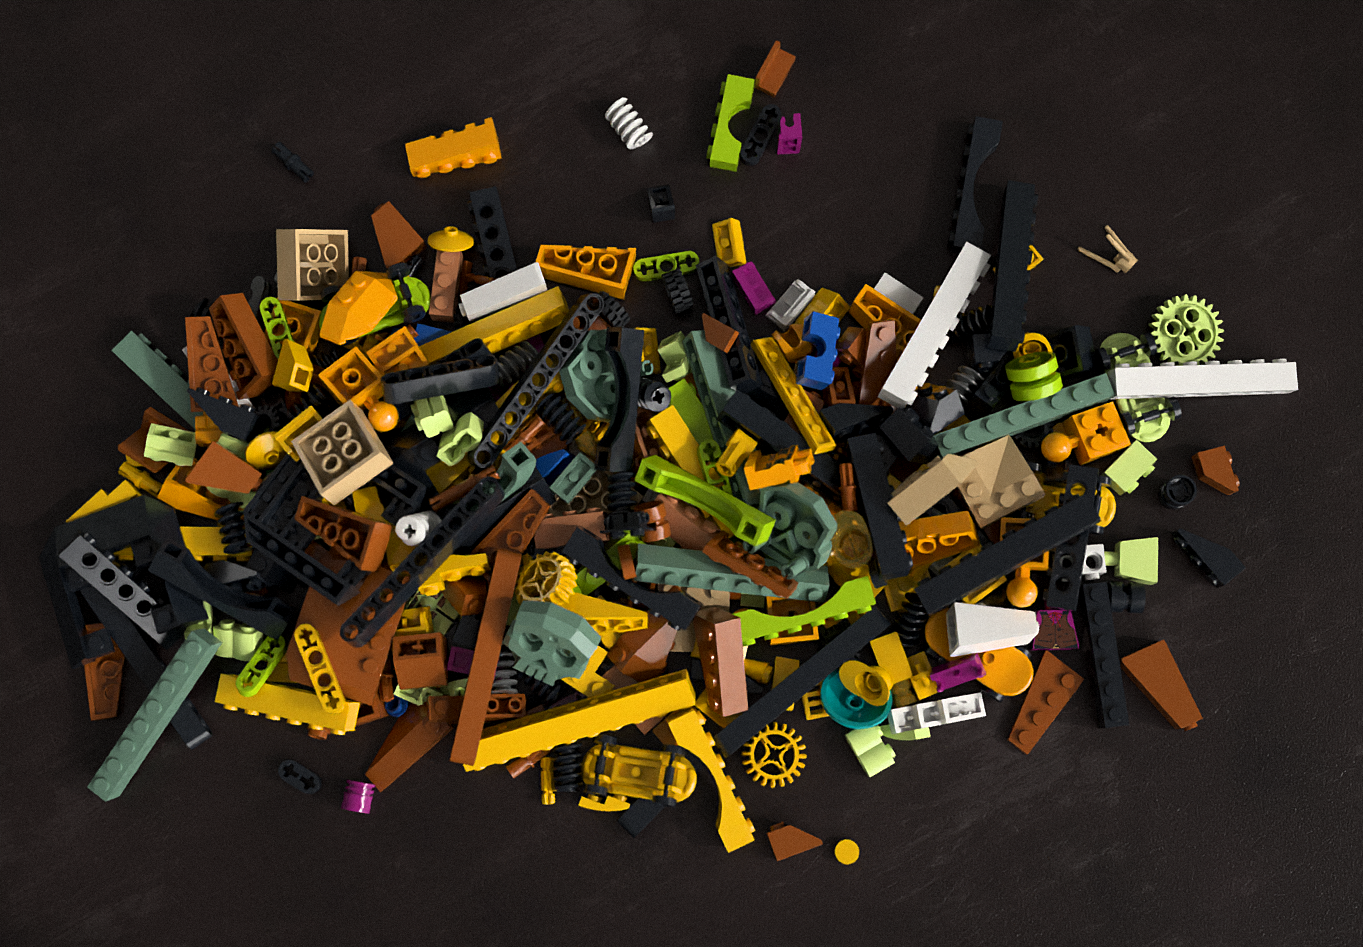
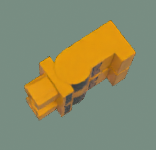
(778, 467)

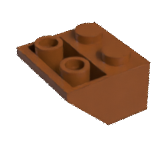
(420, 660)

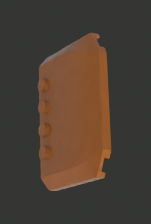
(355, 668)

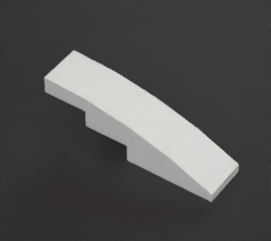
(936, 713)

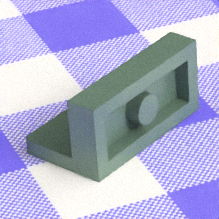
(573, 478)

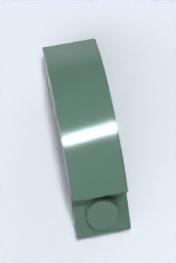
(514, 471)

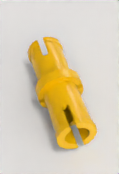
(140, 478)

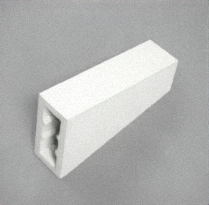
(503, 293)
(987, 628)

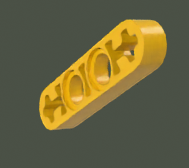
(320, 668)

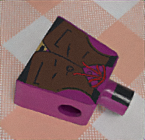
(1055, 630)

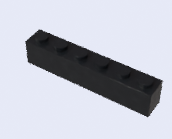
(873, 495)

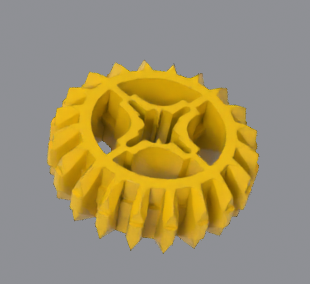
(540, 581)
(790, 743)

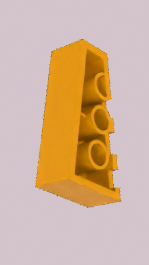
(588, 267)

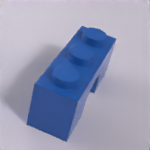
(822, 333)

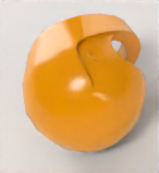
(792, 344)

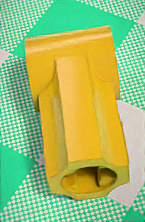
(738, 449)

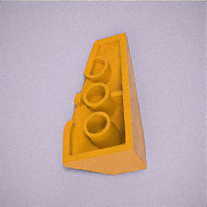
(188, 496)

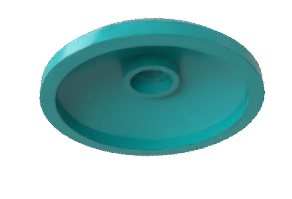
(838, 700)

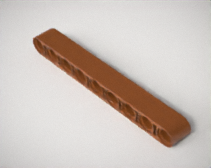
(485, 657)

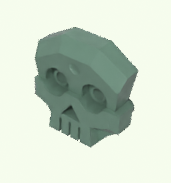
(589, 377)
(801, 528)
(550, 641)

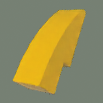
(103, 500)

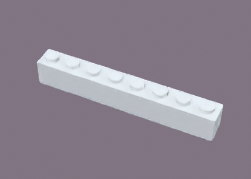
(934, 327)
(1203, 380)

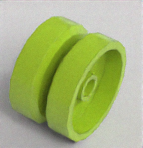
(1033, 376)

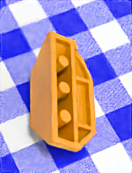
(358, 307)

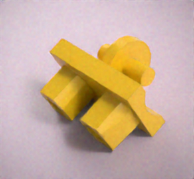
(921, 680)

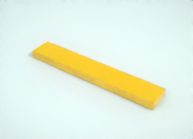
(793, 395)

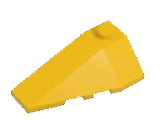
(606, 615)

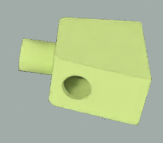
(1135, 560)

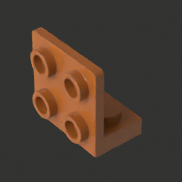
(135, 444)

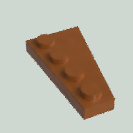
(206, 361)
(878, 362)
(515, 529)

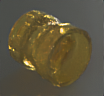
(902, 693)

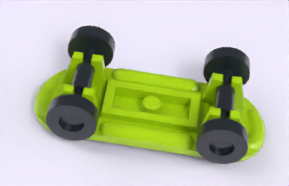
(410, 307)

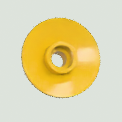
(450, 240)
(265, 451)

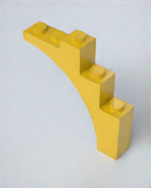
(370, 504)

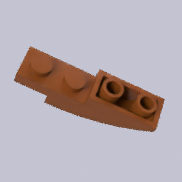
(500, 708)

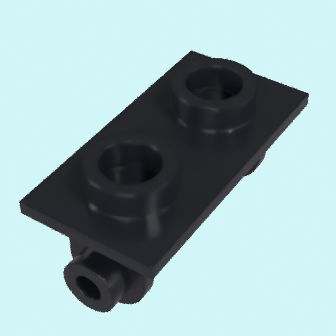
(635, 525)

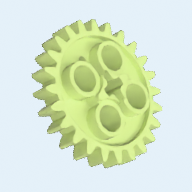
(1202, 321)

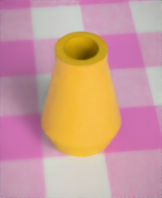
(758, 671)

